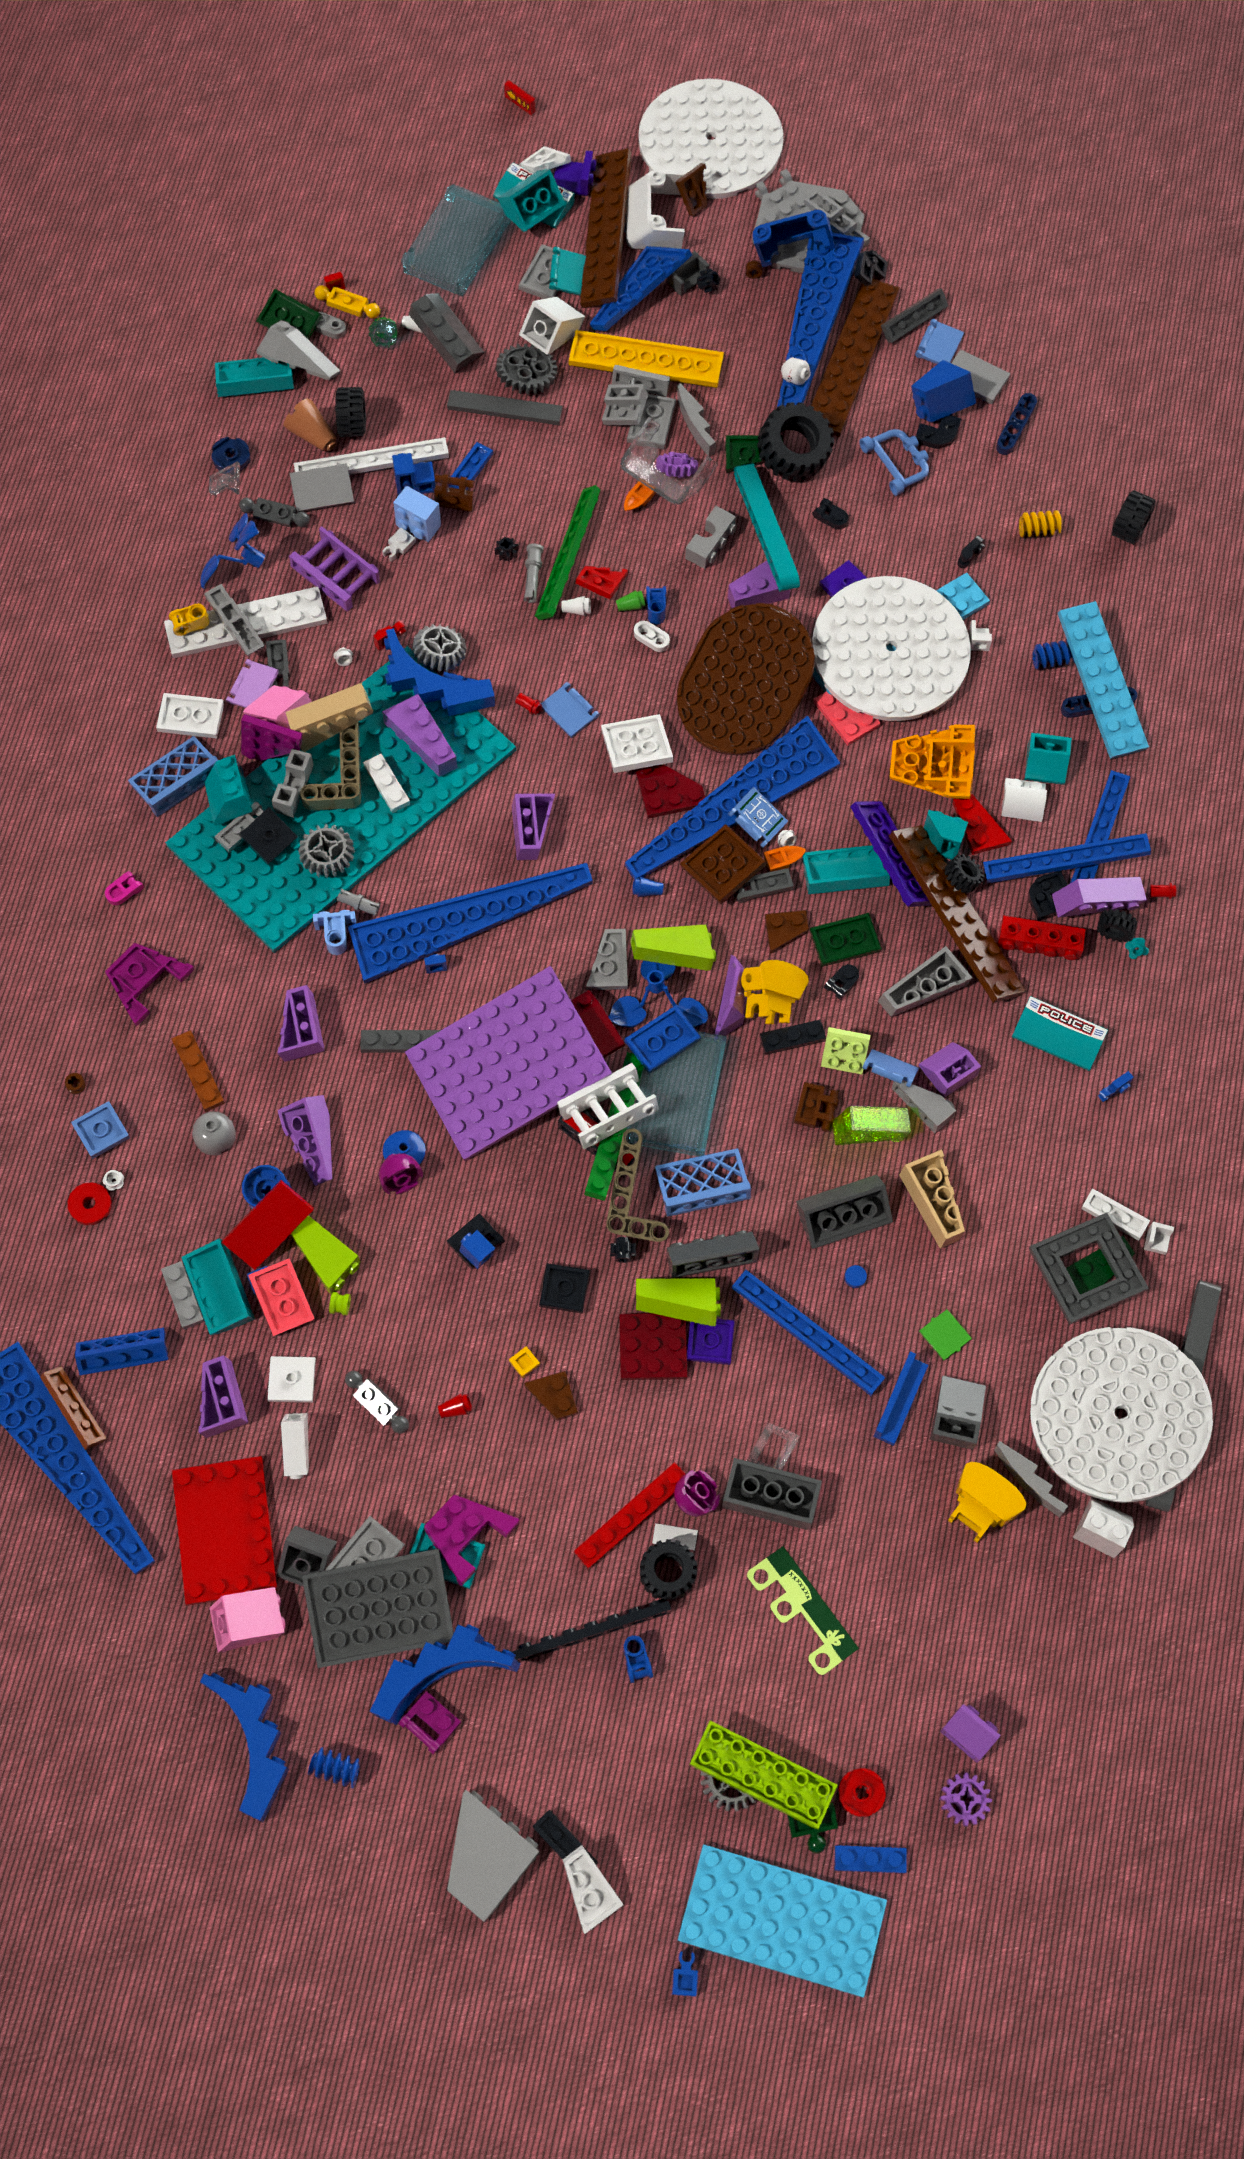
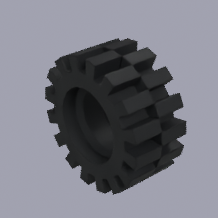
(964, 873)
(1117, 925)

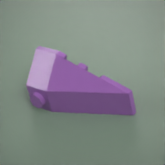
(309, 1128)

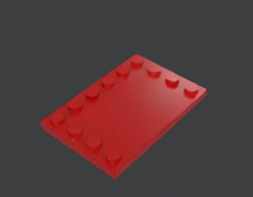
(224, 1529)

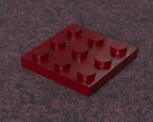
(652, 1347)

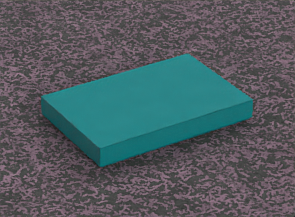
(472, 1554)

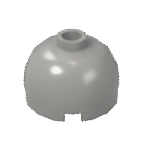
(213, 1133)

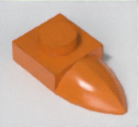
(638, 496)
(782, 857)

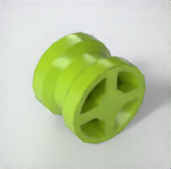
(340, 1303)

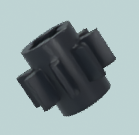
(708, 280)
(506, 549)
(623, 1249)

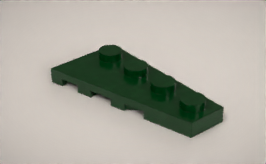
(1092, 1270)

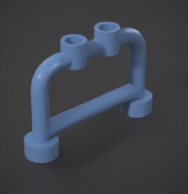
(899, 483)

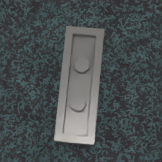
(653, 382)
(182, 1295)

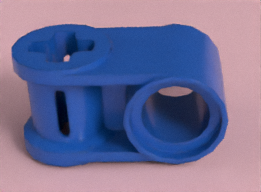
(656, 602)
(637, 1660)

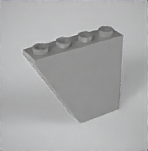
(486, 1857)

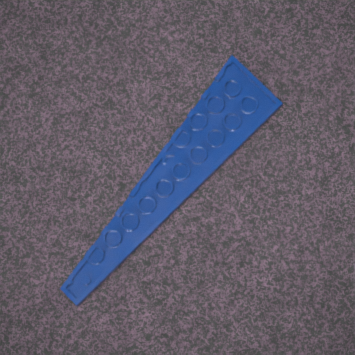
(819, 300)
(775, 773)
(416, 933)
(46, 1436)

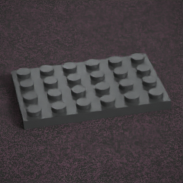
(377, 1608)

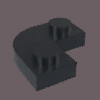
(870, 264)
(941, 436)
(1041, 892)

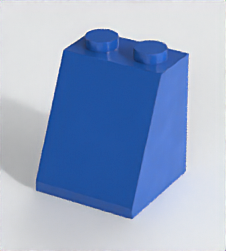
(943, 391)

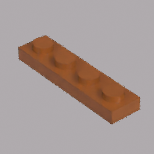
(198, 1071)
(73, 1407)

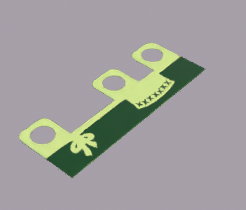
(805, 1599)

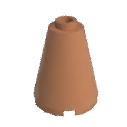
(310, 426)

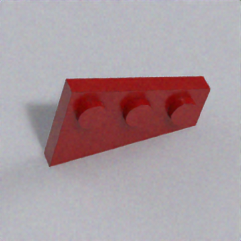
(982, 830)

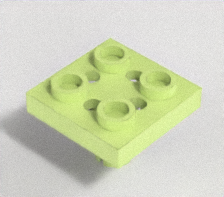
(845, 1044)

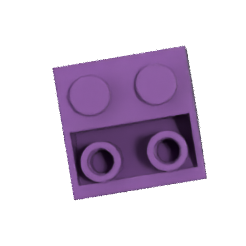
(950, 1068)
(970, 1732)

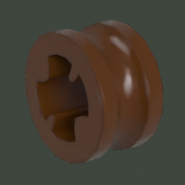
(753, 269)
(80, 1087)

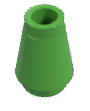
(631, 601)

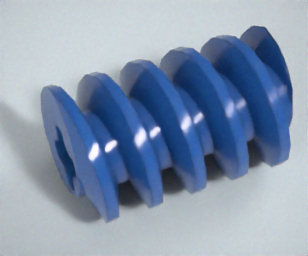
(1051, 653)
(334, 1767)

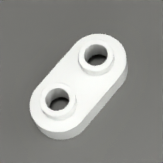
(652, 637)

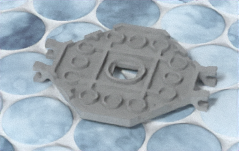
(788, 202)

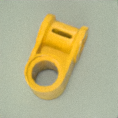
(188, 619)

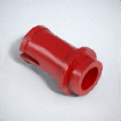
(526, 702)
(1163, 891)

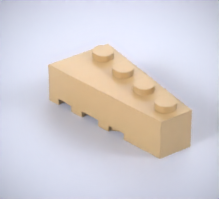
(329, 715)
(934, 1197)

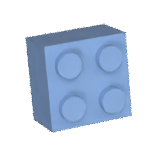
(417, 514)

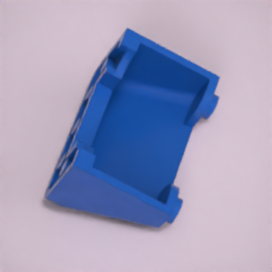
(792, 229)

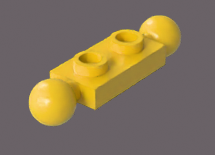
(347, 301)

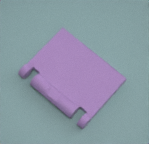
(252, 683)

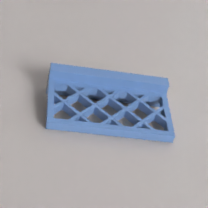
(183, 785)
(703, 1198)

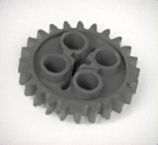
(526, 369)

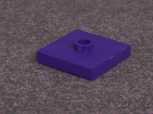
(841, 577)

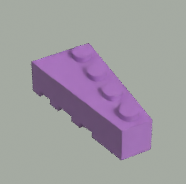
(418, 729)
(1099, 894)

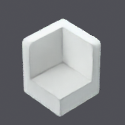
(979, 638)
(1158, 1238)

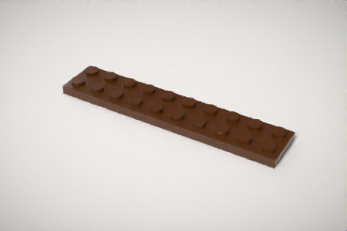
(606, 228)
(854, 353)
(957, 914)

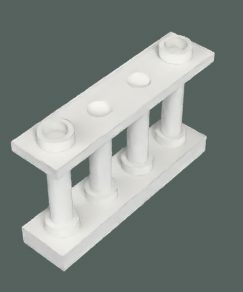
(599, 1091)

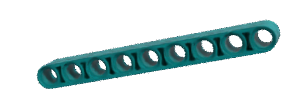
(766, 527)

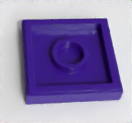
(711, 1343)

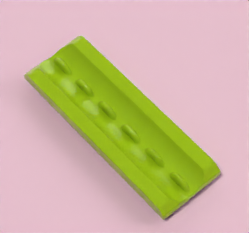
(763, 1775)

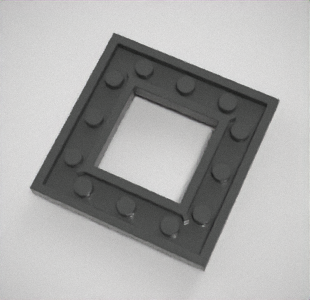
(1072, 1304)

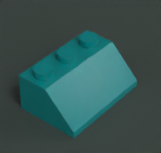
(532, 199)
(227, 790)

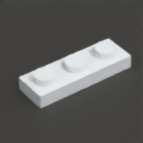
(386, 783)
(1121, 1216)

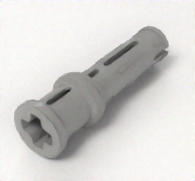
(533, 566)

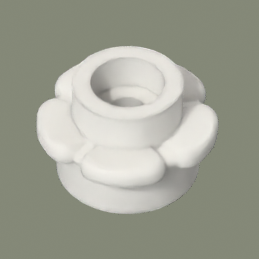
(343, 656)
(786, 838)
(109, 1176)

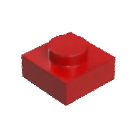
(334, 280)

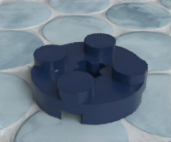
(227, 445)

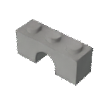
(704, 549)
(298, 770)

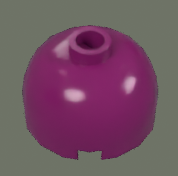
(399, 1173)
(696, 1494)

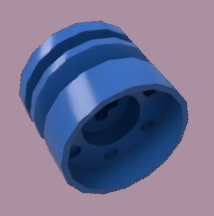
(260, 1182)

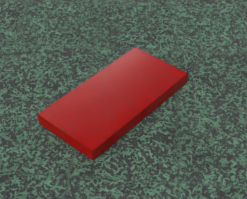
(267, 1224)

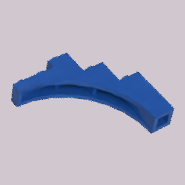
(455, 695)
(408, 1679)
(265, 1773)

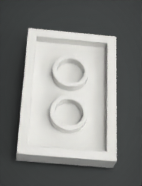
(190, 715)

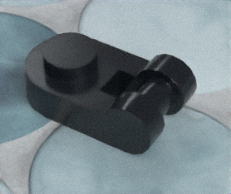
(836, 519)
(976, 546)
(847, 976)

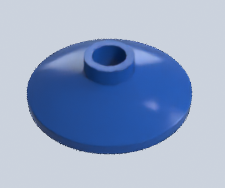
(413, 1141)

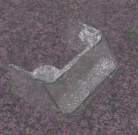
(639, 463)

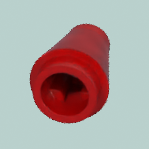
(455, 1406)

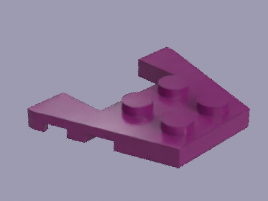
(136, 971)
(458, 1525)

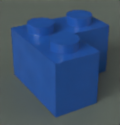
(416, 476)

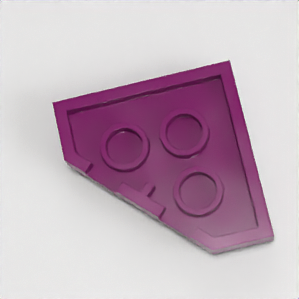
(266, 740)

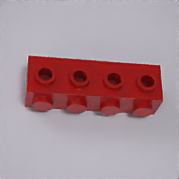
(1041, 937)

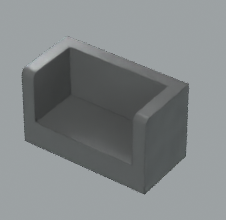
(686, 275)

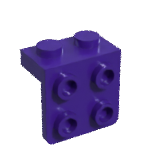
(576, 176)

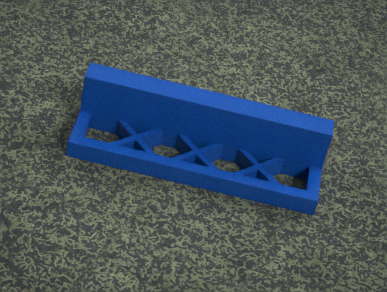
(121, 1352)
(901, 1400)

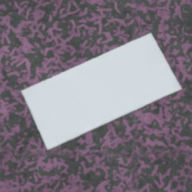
(684, 1535)

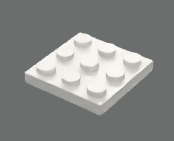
(637, 743)

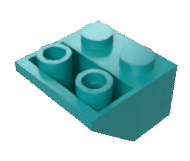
(1047, 758)
(945, 833)

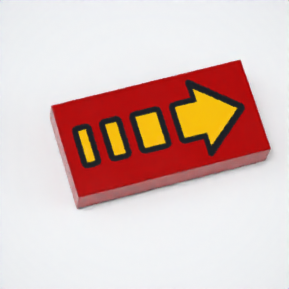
(519, 97)

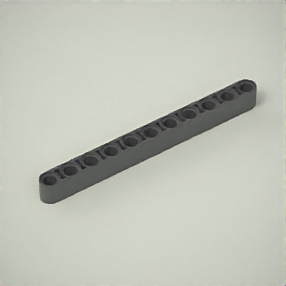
(1195, 1348)

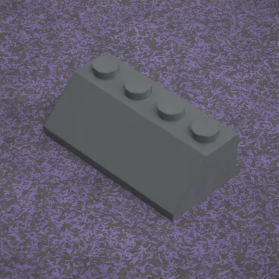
(445, 331)
(845, 1211)
(712, 1254)
(771, 1494)

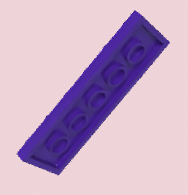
(877, 827)

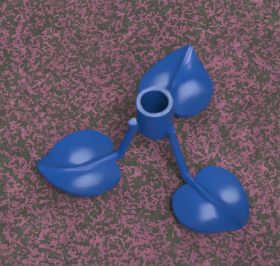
(243, 532)
(628, 1011)

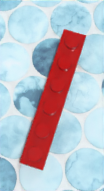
(629, 1517)

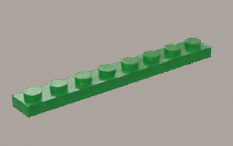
(567, 553)
(610, 1147)

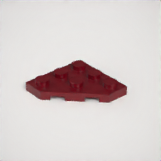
(667, 791)

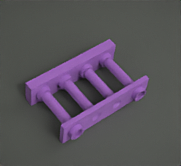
(329, 585)

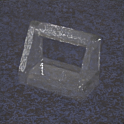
(792, 1440)

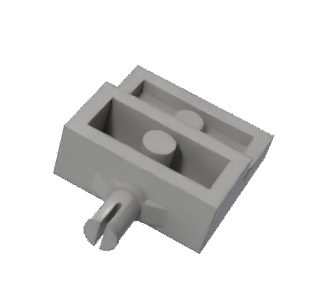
(624, 403)

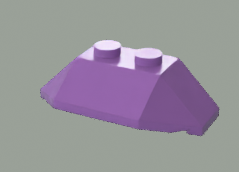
(733, 1000)

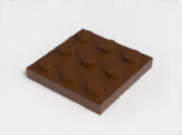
(723, 864)

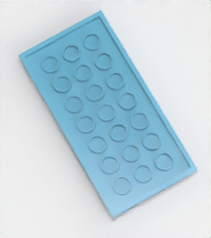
(782, 1920)

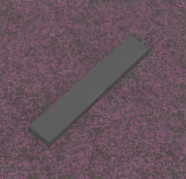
(504, 407)

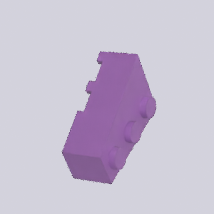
(756, 587)
(530, 822)
(301, 1025)
(221, 1398)

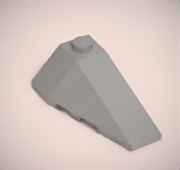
(292, 347)

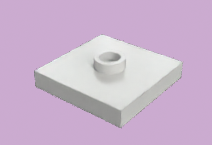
(291, 1379)

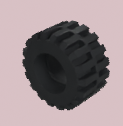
(350, 411)
(1133, 517)
(673, 1551)

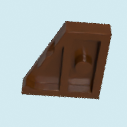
(693, 189)
(785, 927)
(554, 1394)

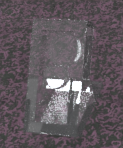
(225, 479)

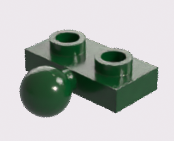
(816, 1842)

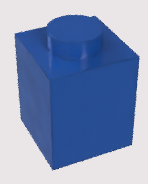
(476, 1248)

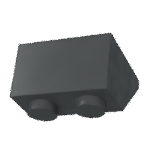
(304, 1554)

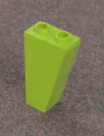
(675, 946)
(325, 1254)
(680, 1299)

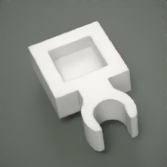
(399, 542)

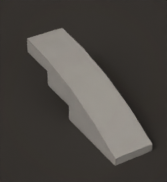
(839, 222)
(694, 418)
(234, 620)
(1023, 1471)

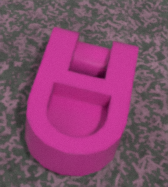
(116, 892)

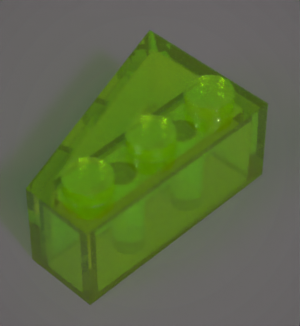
(871, 1125)

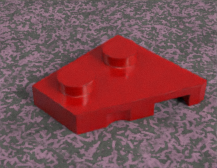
(601, 580)

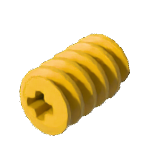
(1040, 522)

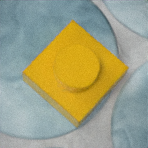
(524, 1362)

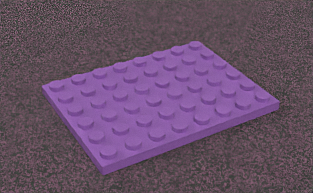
(507, 1063)

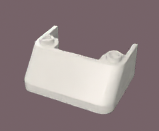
(641, 226)

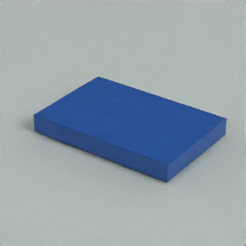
(662, 1039)

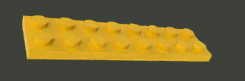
(675, 361)

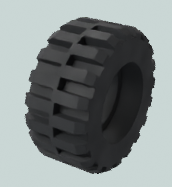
(810, 425)

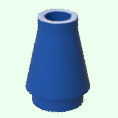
(646, 887)

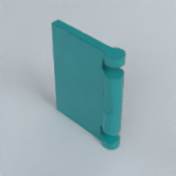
(567, 271)

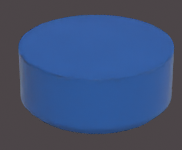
(855, 1276)

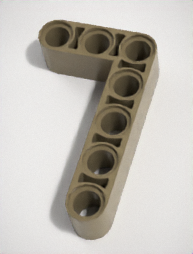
(347, 786)
(627, 1193)

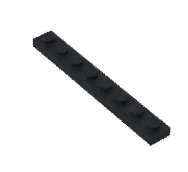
(591, 1630)

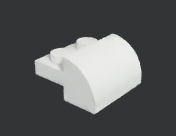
(1024, 799)

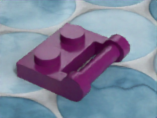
(435, 1716)

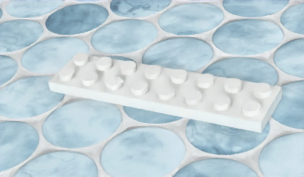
(267, 616)

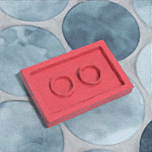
(845, 721)
(281, 1297)

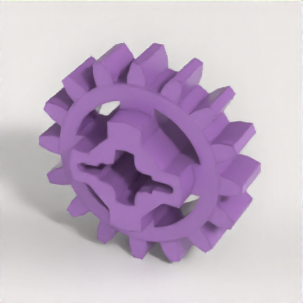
(676, 464)
(965, 1810)

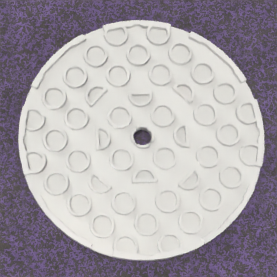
(739, 119)
(884, 683)
(1129, 1456)

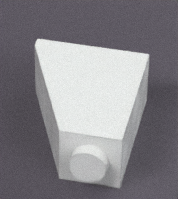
(295, 1445)

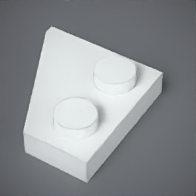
(545, 159)

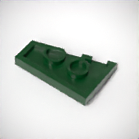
(742, 451)

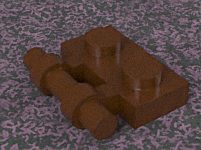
(452, 497)
(810, 1103)

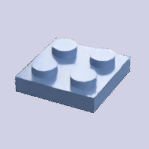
(100, 1130)

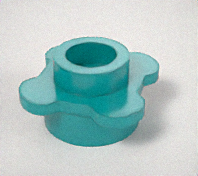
(1136, 943)

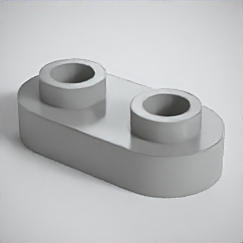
(327, 324)

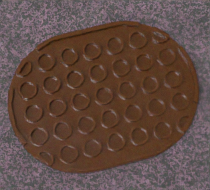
(745, 679)

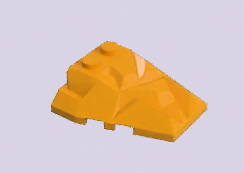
(937, 761)

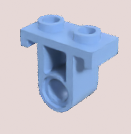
(335, 928)

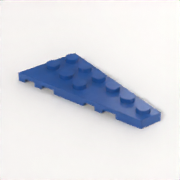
(643, 277)

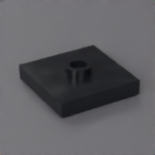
(268, 836)
(564, 1288)

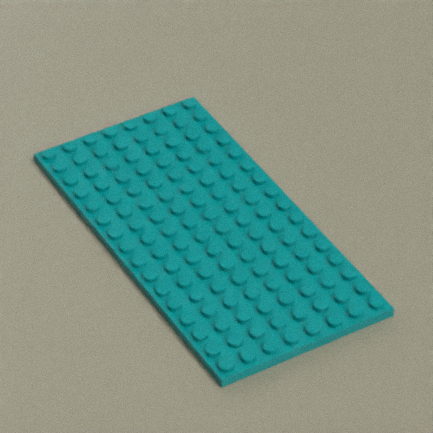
(283, 896)

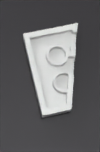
(590, 1889)

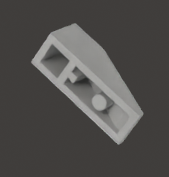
(927, 1105)

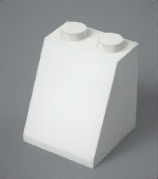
(550, 324)
(1104, 1528)

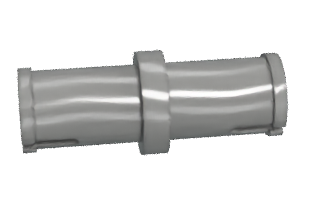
(358, 902)

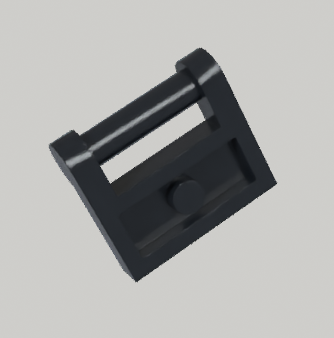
(477, 1223)

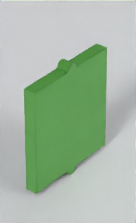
(945, 1335)

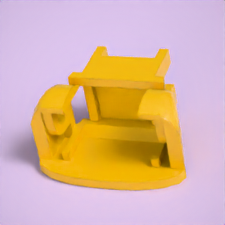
(780, 987)
(986, 1499)

